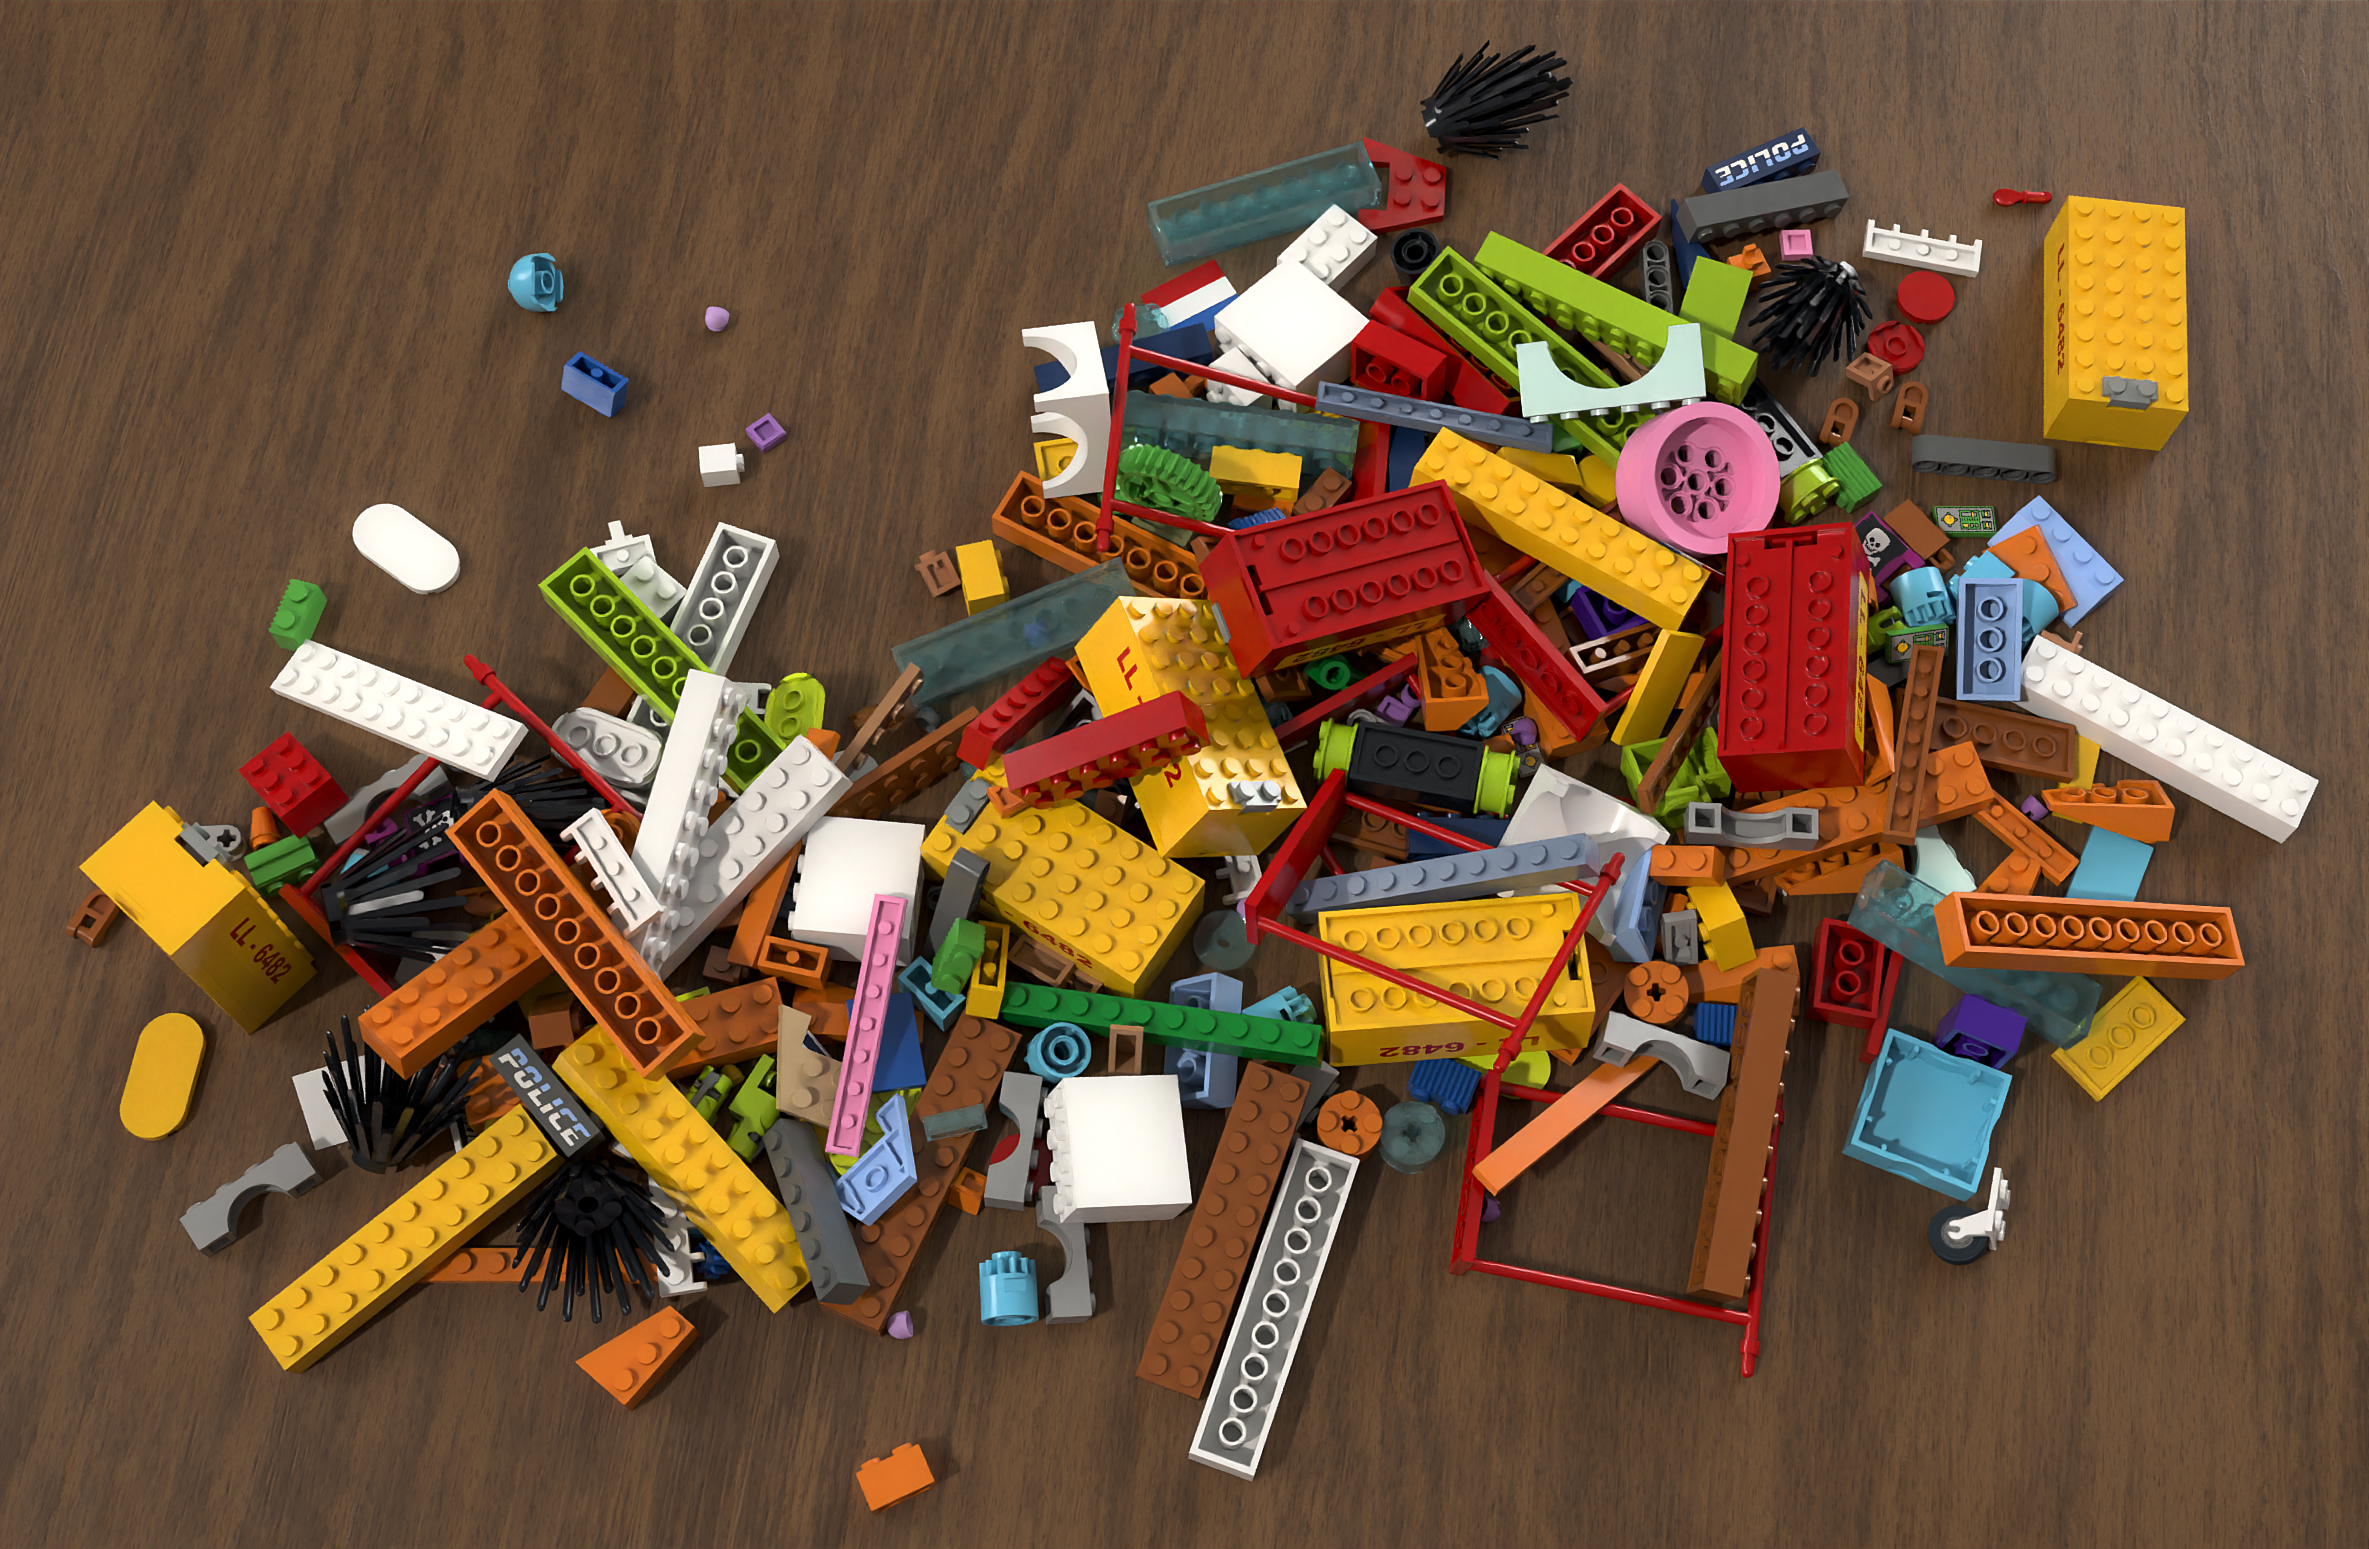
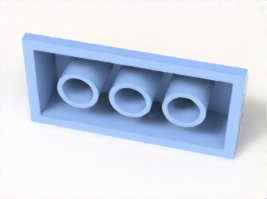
(2084, 569)
(1988, 640)
(1638, 914)
(1204, 1077)

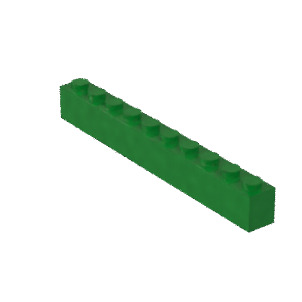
(1167, 1023)

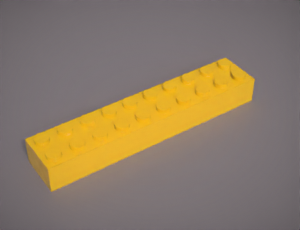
(1563, 531)
(689, 1166)
(407, 1240)

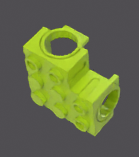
(1696, 781)

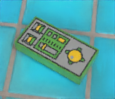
(1965, 520)
(1900, 641)

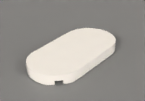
(406, 549)
(610, 746)

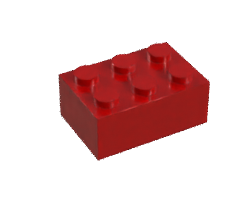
(1396, 364)
(293, 785)
(1844, 975)

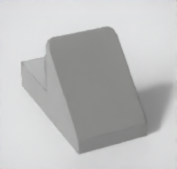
(1679, 937)

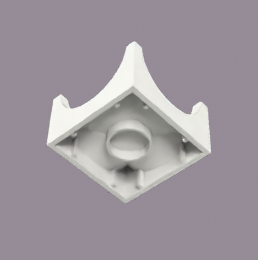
(1076, 408)
(1565, 807)

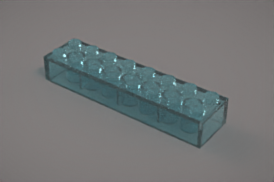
(1262, 203)
(1198, 425)
(1012, 633)
(1901, 915)

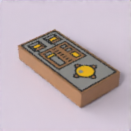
(1530, 755)

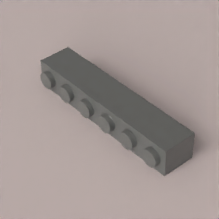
(1761, 206)
(815, 1212)

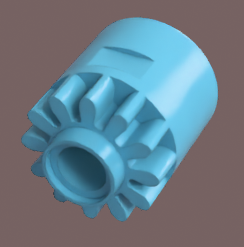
(1922, 597)
(2037, 610)
(1503, 699)
(1284, 1006)
(1068, 1043)
(1008, 1290)

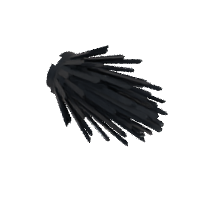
(1470, 111)
(1811, 313)
(546, 809)

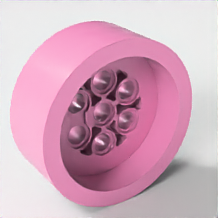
(1740, 463)

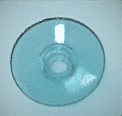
(1219, 926)

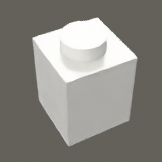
(720, 465)

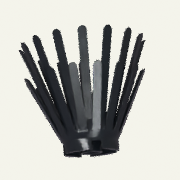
(355, 910)
(389, 1125)
(587, 1207)

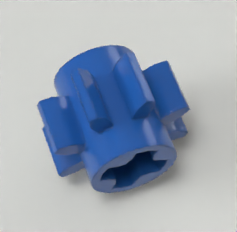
(714, 1262)

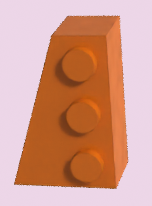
(640, 1356)

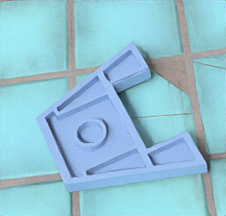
(883, 1171)

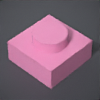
(1795, 244)

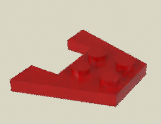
(1414, 190)

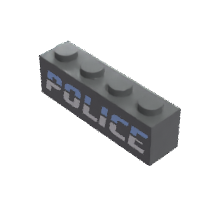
(547, 1098)

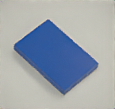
(900, 1055)

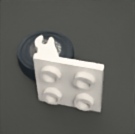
(1962, 1234)

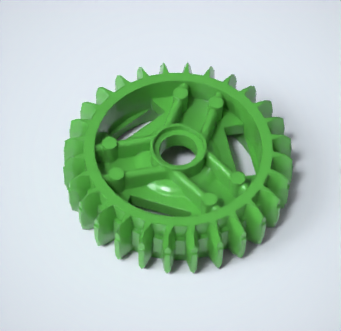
(1167, 483)

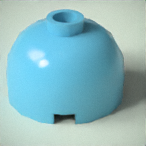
(536, 283)

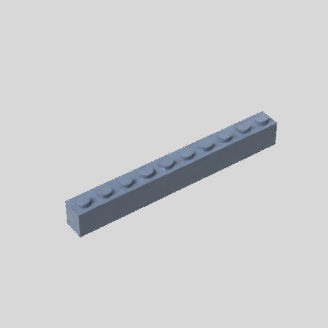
(1449, 877)

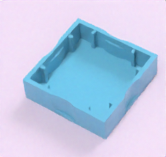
(1927, 1115)

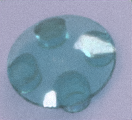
(1149, 318)

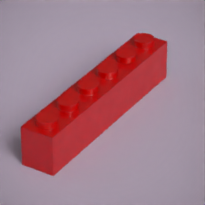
(1016, 713)

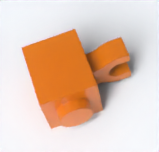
(1752, 260)
(1172, 385)

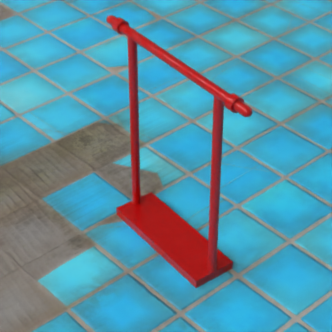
(1368, 467)
(1540, 662)
(1341, 706)
(1304, 846)
(315, 913)
(1472, 1200)

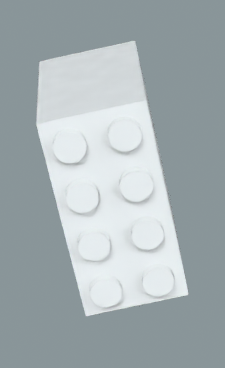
(1291, 330)
(841, 874)
(1117, 1149)

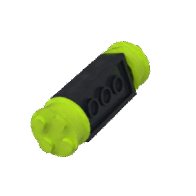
(1802, 478)
(1417, 766)

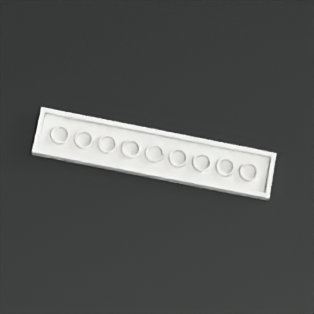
(400, 709)

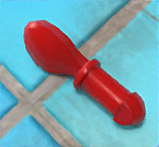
(2008, 197)

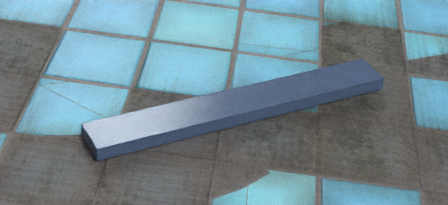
(1433, 416)

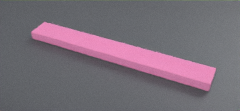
(866, 1026)

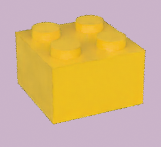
(982, 576)
(1721, 926)

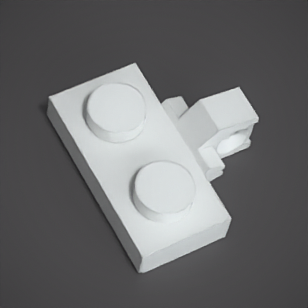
(623, 551)

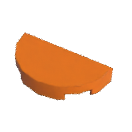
(481, 901)

